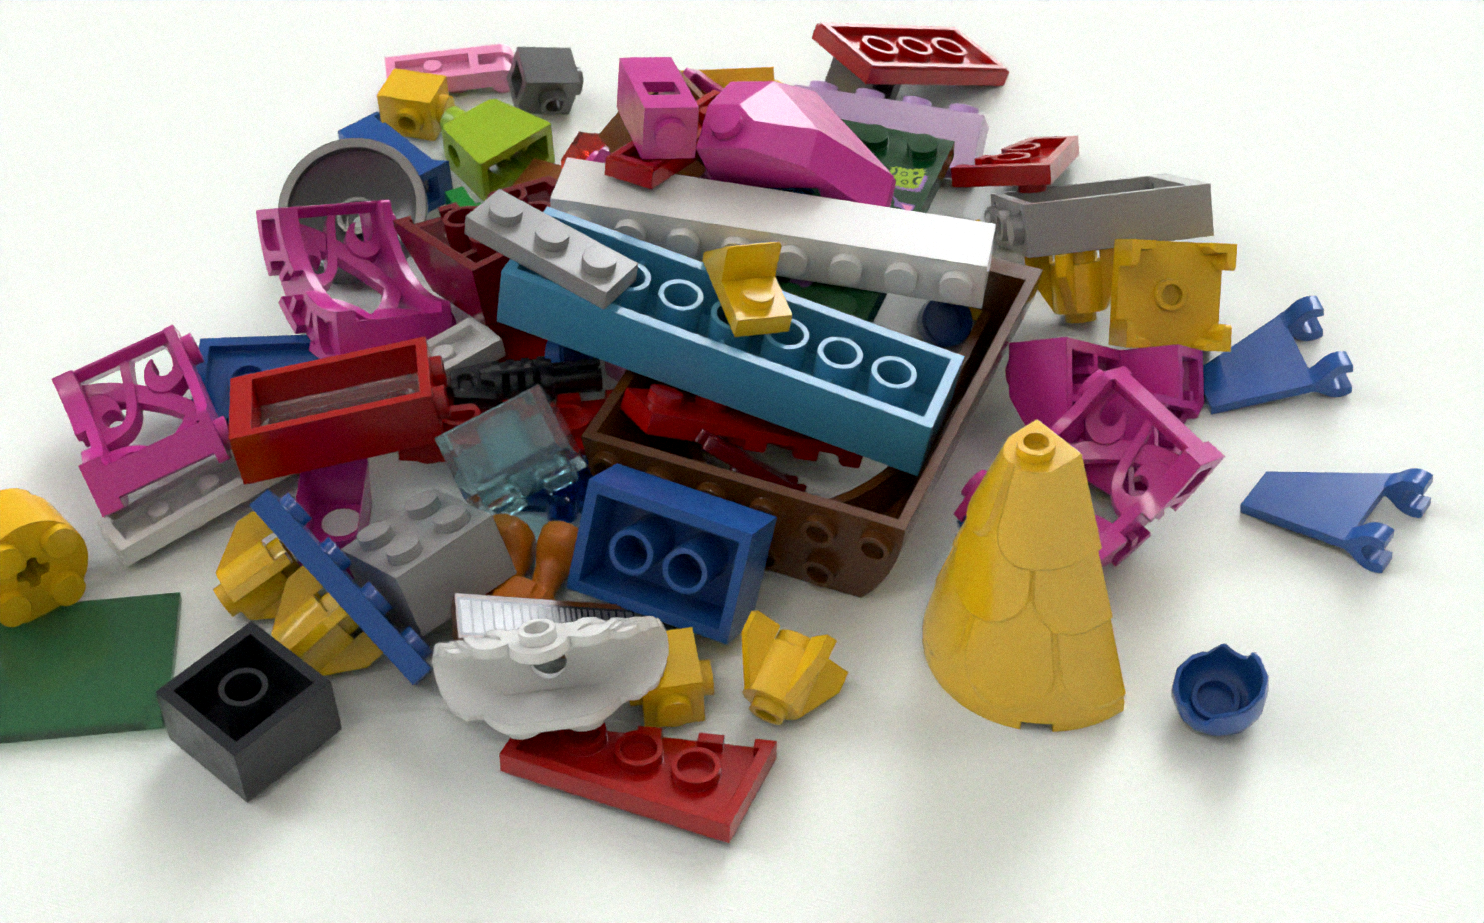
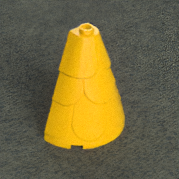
(1023, 596)

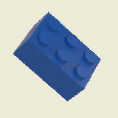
(670, 552)

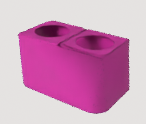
(333, 489)

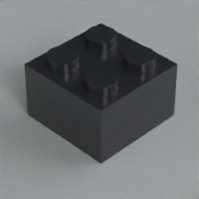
(249, 710)

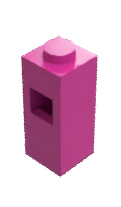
(661, 123)

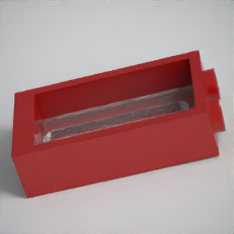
(337, 410)

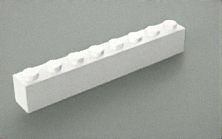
(818, 235)

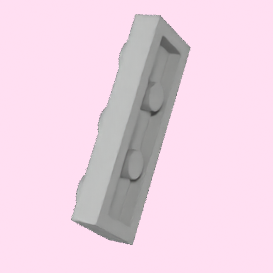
(551, 248)

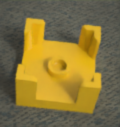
(1169, 294)

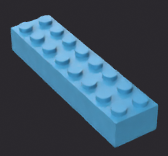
(821, 378)

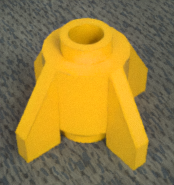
(1076, 283)
(253, 571)
(320, 628)
(788, 672)

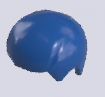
(1220, 691)

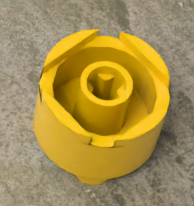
(39, 558)

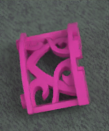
(378, 261)
(111, 465)
(1166, 474)

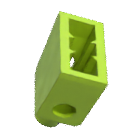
(493, 144)

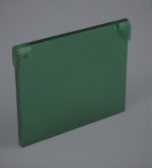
(88, 668)

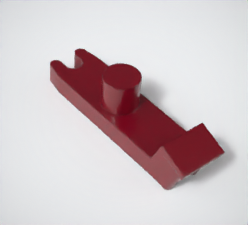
(743, 462)

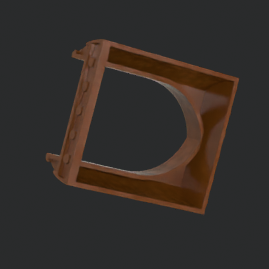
(859, 534)

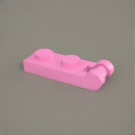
(464, 67)

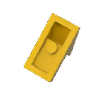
(748, 288)

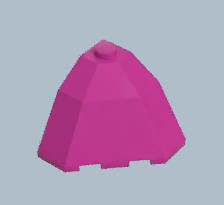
(788, 139)
(1049, 372)

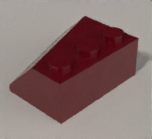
(456, 263)

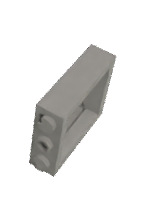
(1099, 212)

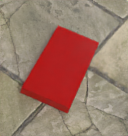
(909, 54)

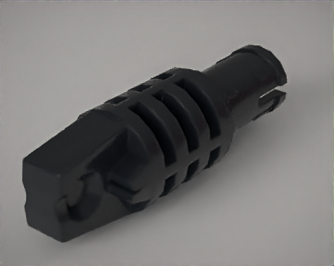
(493, 381)

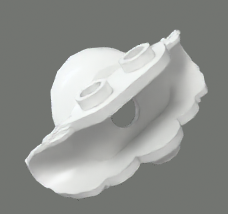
(604, 668)

